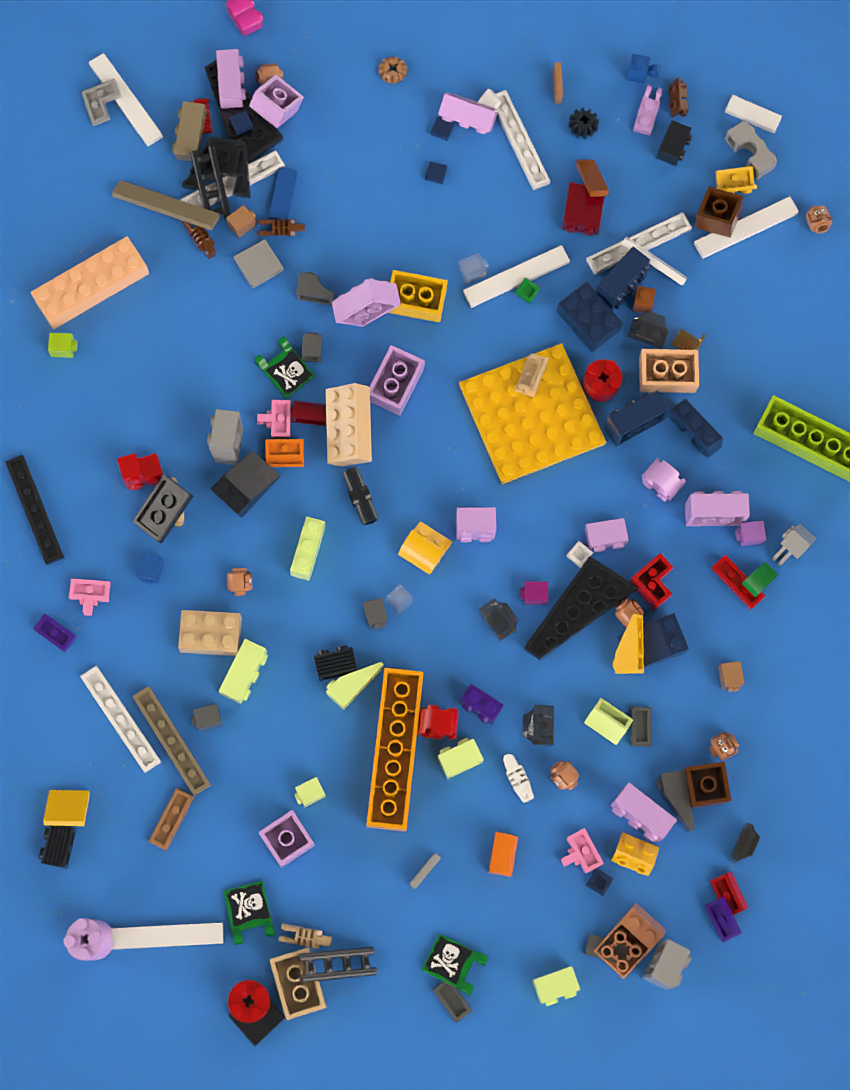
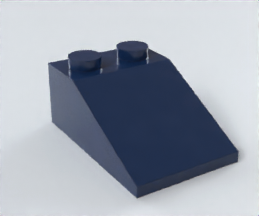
(662, 640)

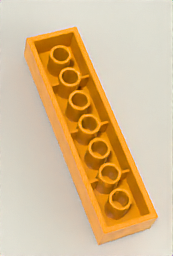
(395, 750)

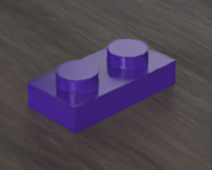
(54, 633)
(723, 919)

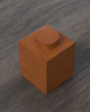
(643, 299)

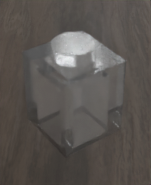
(473, 267)
(399, 599)

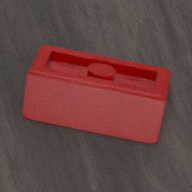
(727, 886)

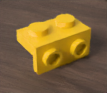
(736, 180)
(635, 854)

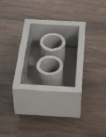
(225, 436)
(667, 965)

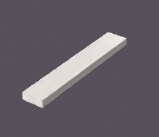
(128, 103)
(521, 142)
(257, 171)
(747, 227)
(647, 239)
(513, 277)
(120, 719)
(167, 936)

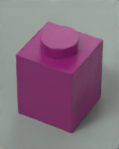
(534, 593)

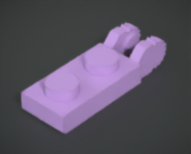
(647, 112)

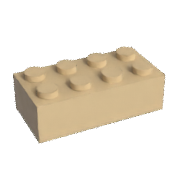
(348, 425)

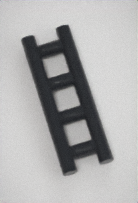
(216, 174)
(327, 957)

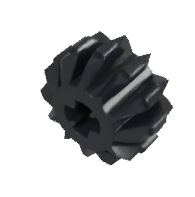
(590, 123)

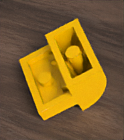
(424, 547)

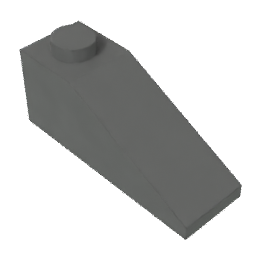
(676, 794)

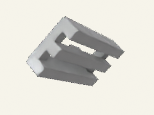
(425, 871)

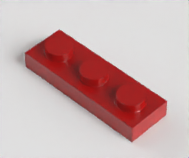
(733, 578)

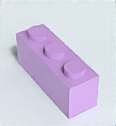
(230, 78)
(467, 113)

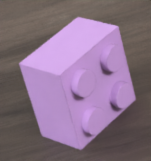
(276, 101)
(475, 524)
(286, 838)

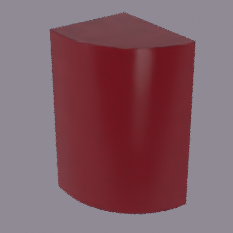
(309, 413)

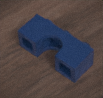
(689, 419)

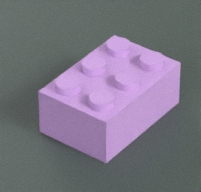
(366, 302)
(395, 380)
(717, 509)
(642, 813)

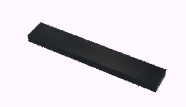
(34, 510)

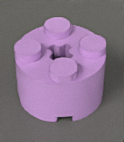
(663, 479)
(89, 939)

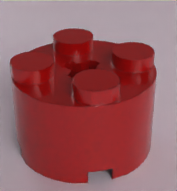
(596, 388)
(437, 723)
(241, 992)

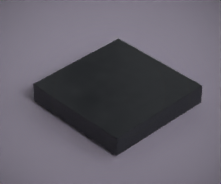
(260, 1029)

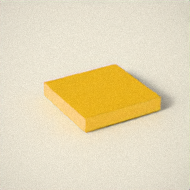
(66, 807)

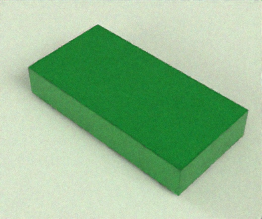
(760, 579)

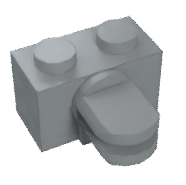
(796, 541)

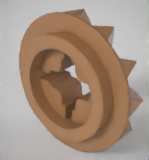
(392, 77)

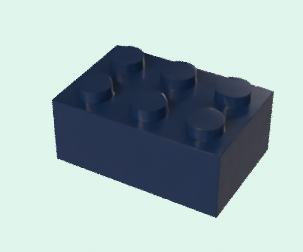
(623, 278)
(589, 317)
(636, 417)

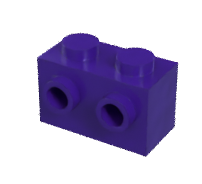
(481, 704)

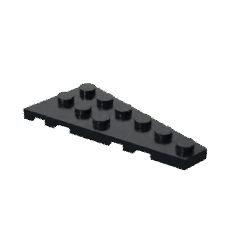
(259, 139)
(584, 600)

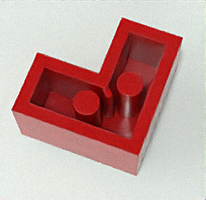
(140, 471)
(649, 581)

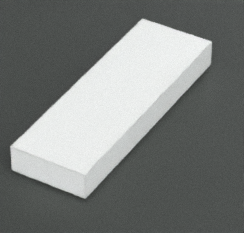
(753, 114)

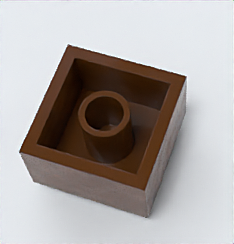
(719, 212)
(707, 785)

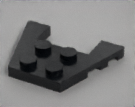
(232, 161)

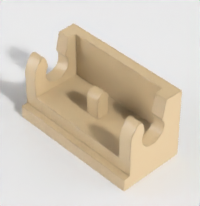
(531, 375)

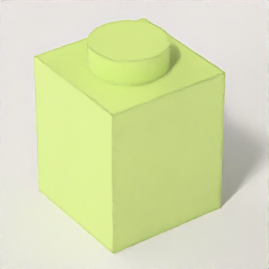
(309, 792)

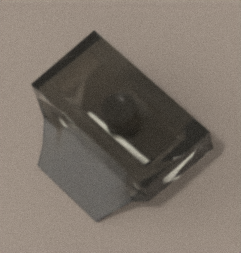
(649, 329)
(499, 619)
(539, 725)
(745, 844)

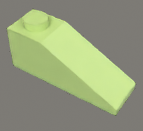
(349, 686)

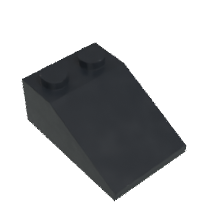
(245, 483)

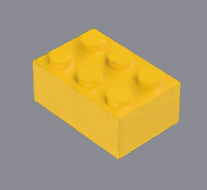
(419, 295)

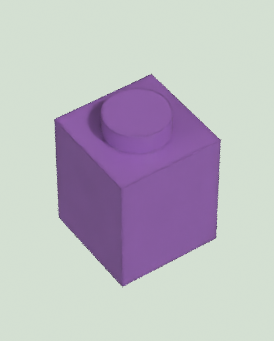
(751, 533)

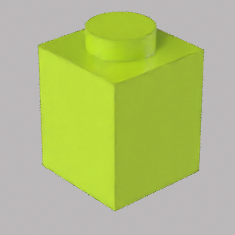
(62, 345)

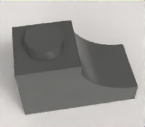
(312, 291)

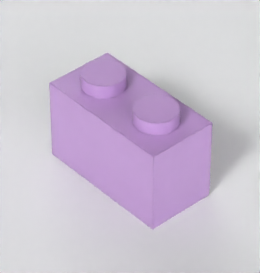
(606, 535)

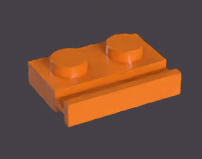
(285, 452)

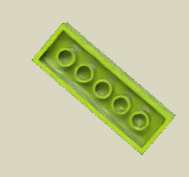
(806, 436)

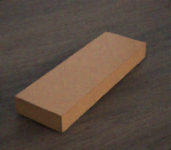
(171, 819)

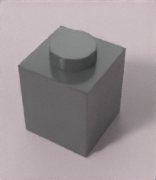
(312, 347)
(375, 613)
(206, 717)

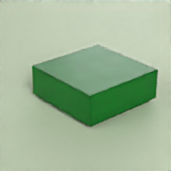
(527, 290)

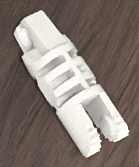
(518, 778)

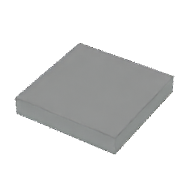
(258, 263)

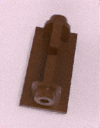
(677, 91)

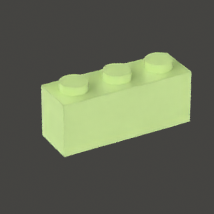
(307, 548)
(243, 671)

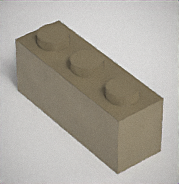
(189, 130)

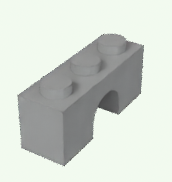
(744, 137)

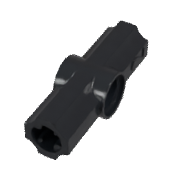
(360, 496)

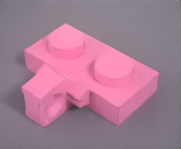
(277, 419)
(89, 593)
(582, 852)

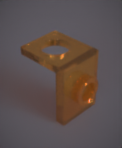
(686, 341)

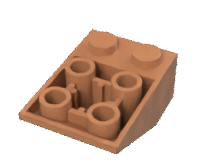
(636, 930)

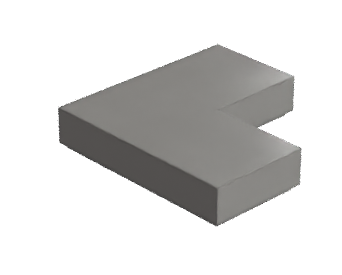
(97, 97)

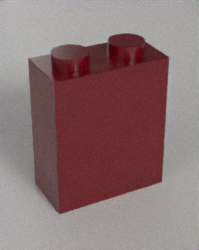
(582, 211)

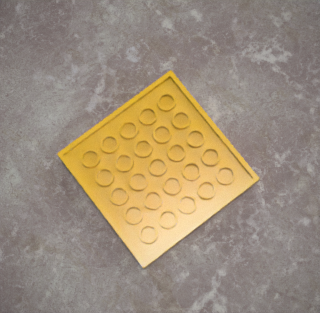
(527, 431)

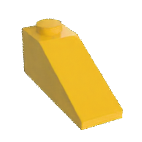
(630, 652)

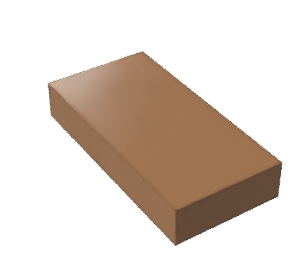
(557, 83)

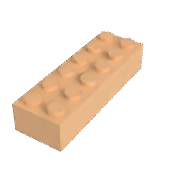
(90, 282)

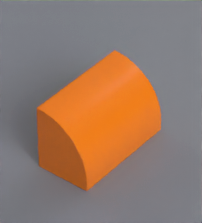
(503, 854)

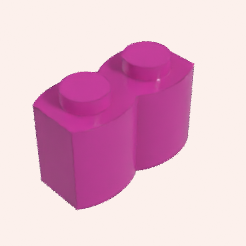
(244, 15)

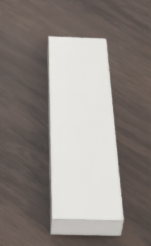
(656, 262)

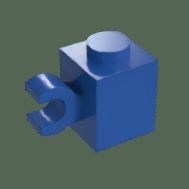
(640, 68)

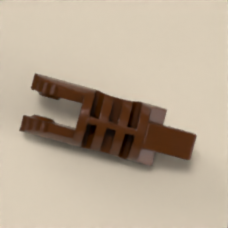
(280, 227)
(201, 239)

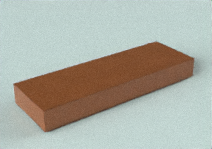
(592, 178)

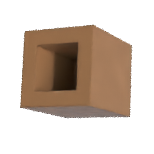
(241, 221)
(731, 676)

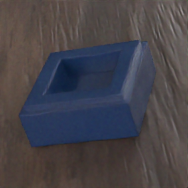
(241, 122)
(442, 128)
(436, 172)
(599, 882)

